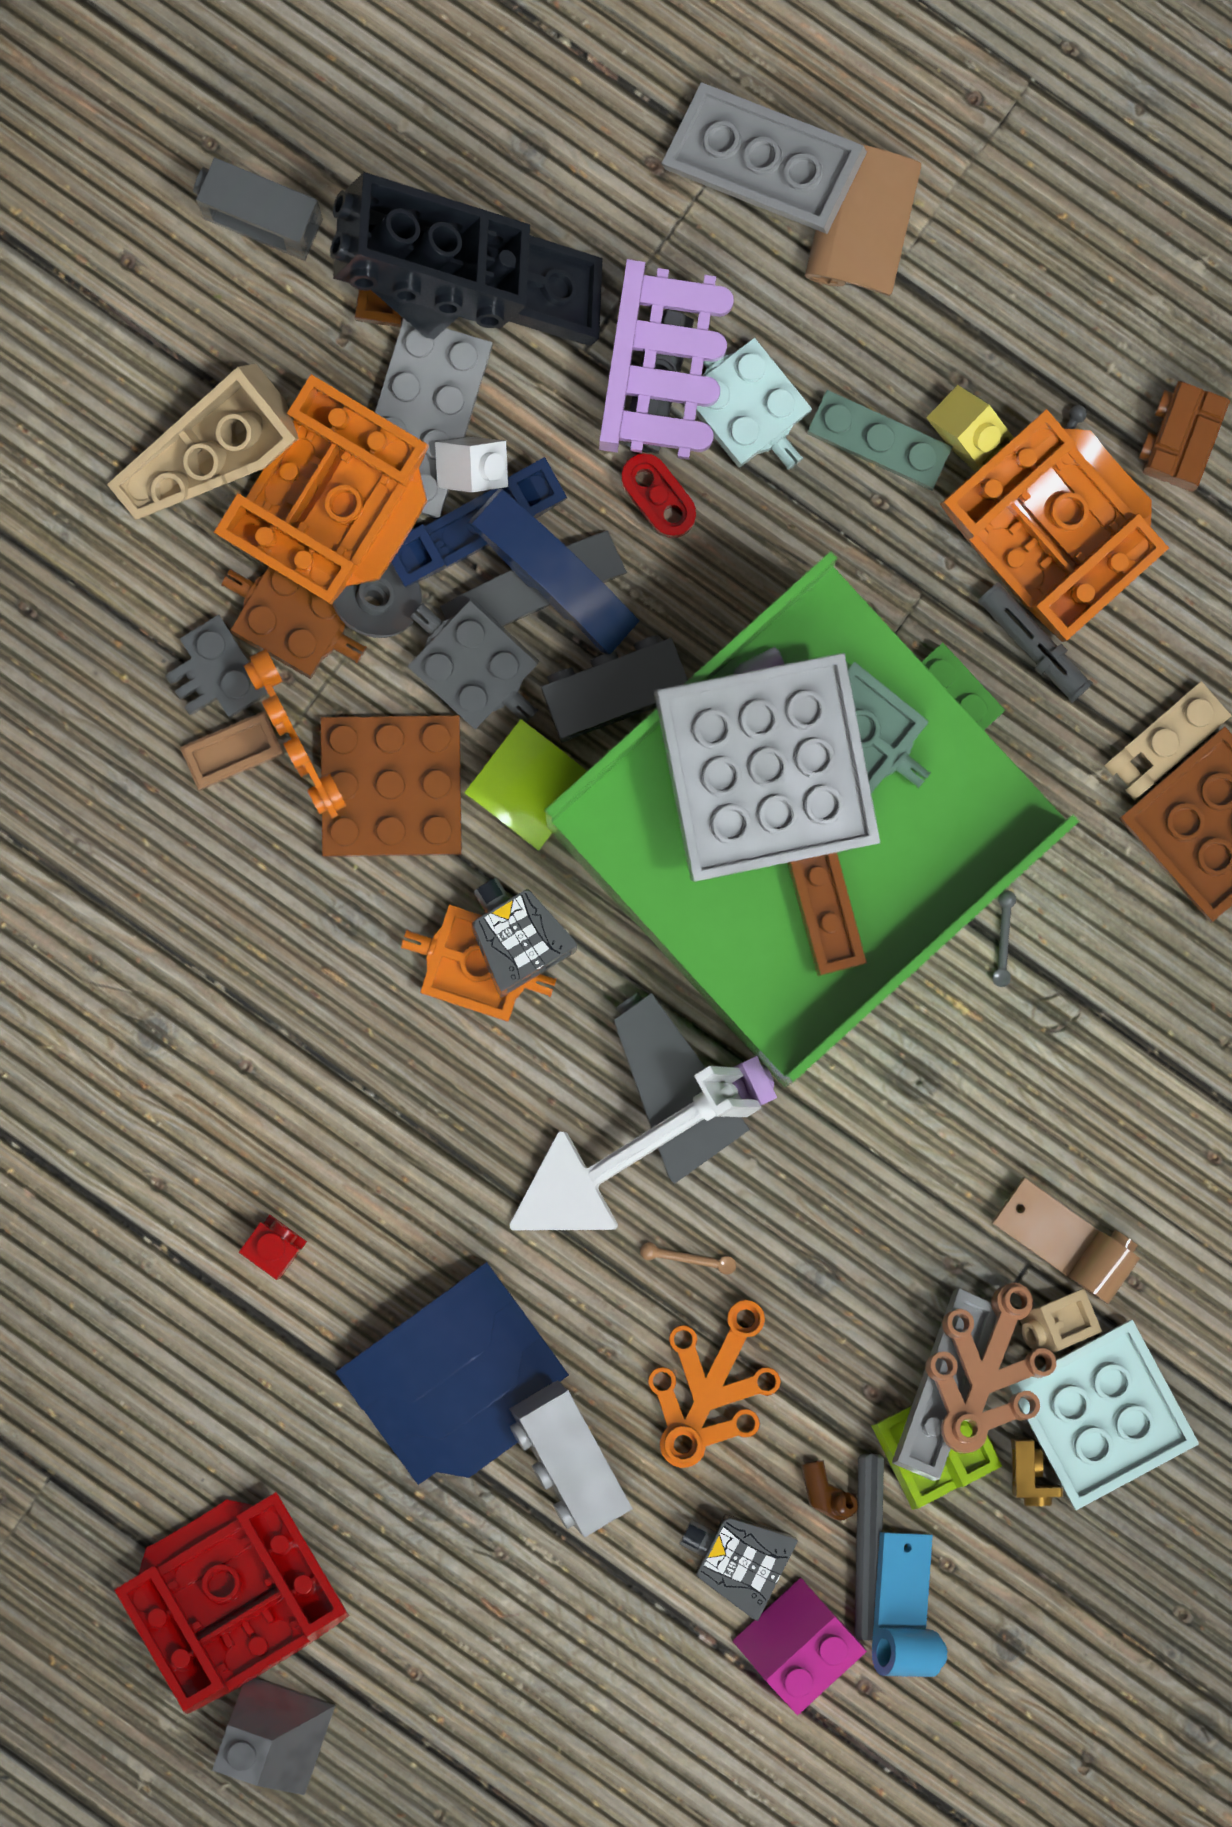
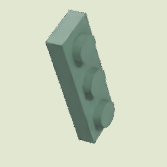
(879, 440)

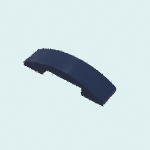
(453, 539)

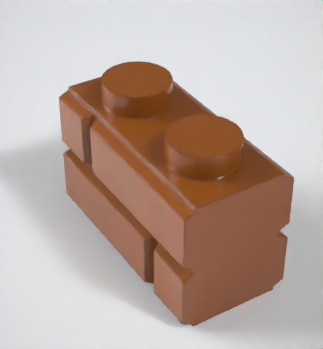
(1184, 436)

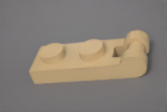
(1169, 739)

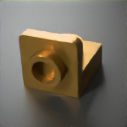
(1027, 1465)

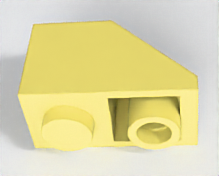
(969, 427)

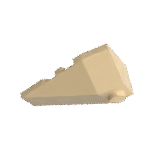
(219, 440)

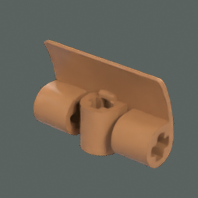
(869, 226)

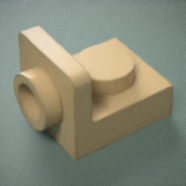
(1060, 1323)

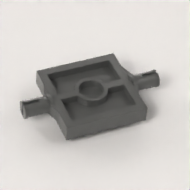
(473, 663)

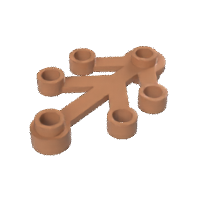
(984, 1372)

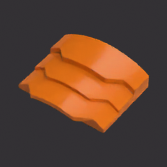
(334, 499)
(1057, 523)

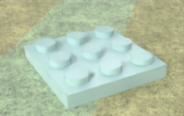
(1105, 1415)

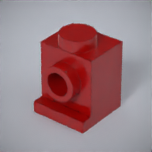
(273, 1247)

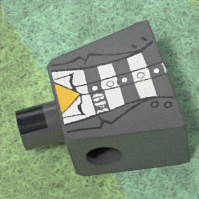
(517, 937)
(740, 1560)

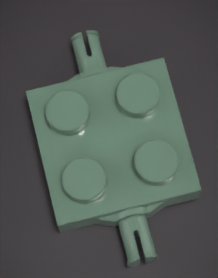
(885, 729)

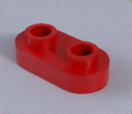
(659, 496)

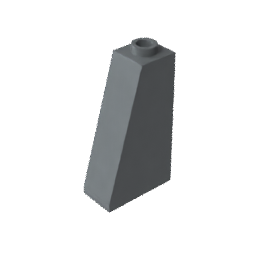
(665, 1080)

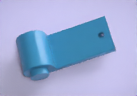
(901, 1604)

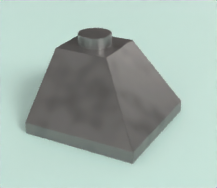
(273, 1737)

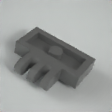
(215, 670)

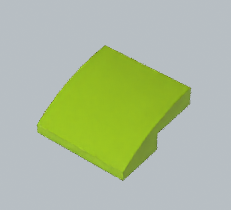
(523, 782)
(958, 1470)

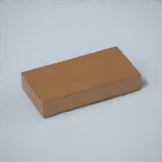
(232, 750)

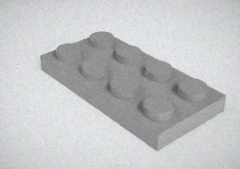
(764, 157)
(433, 394)

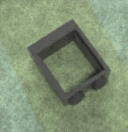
(258, 208)

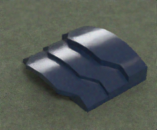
(450, 1375)

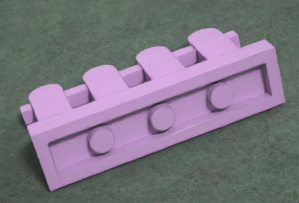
(659, 384)

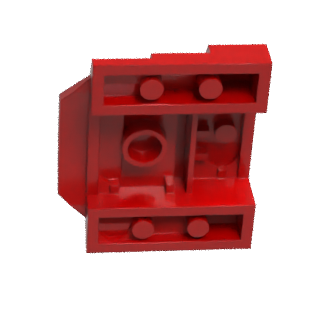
(229, 1599)

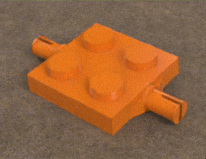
(458, 969)

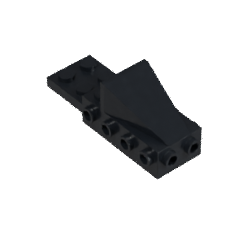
(456, 260)

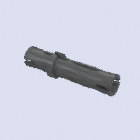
(1072, 684)

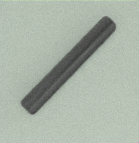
(867, 1542)

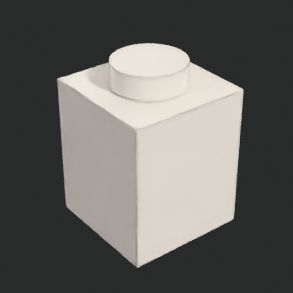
(471, 464)

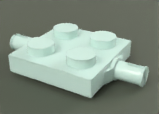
(753, 406)

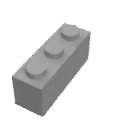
(568, 1460)

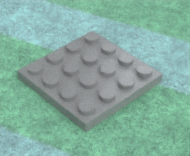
(767, 767)

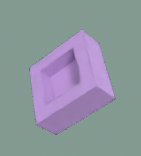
(756, 1082)

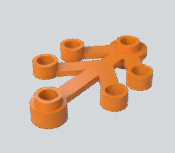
(325, 792)
(709, 1390)

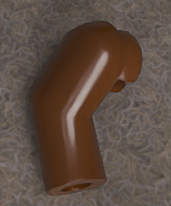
(824, 1496)

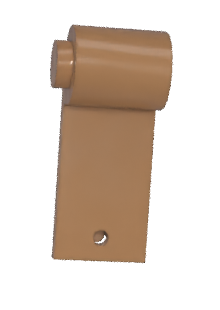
(1067, 1241)

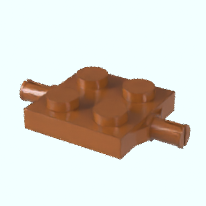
(289, 622)

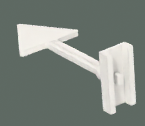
(568, 1193)

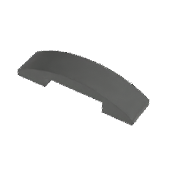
(511, 599)

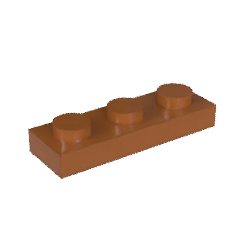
(827, 913)

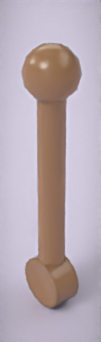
(725, 1264)

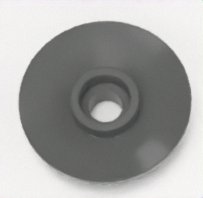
(394, 607)

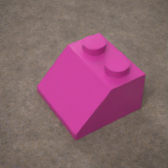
(799, 1646)

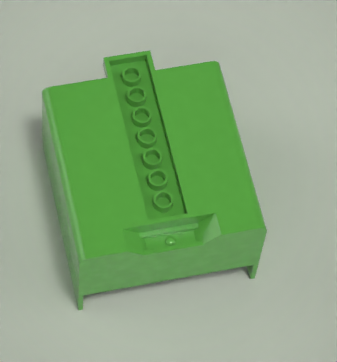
(936, 864)

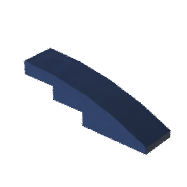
(554, 571)

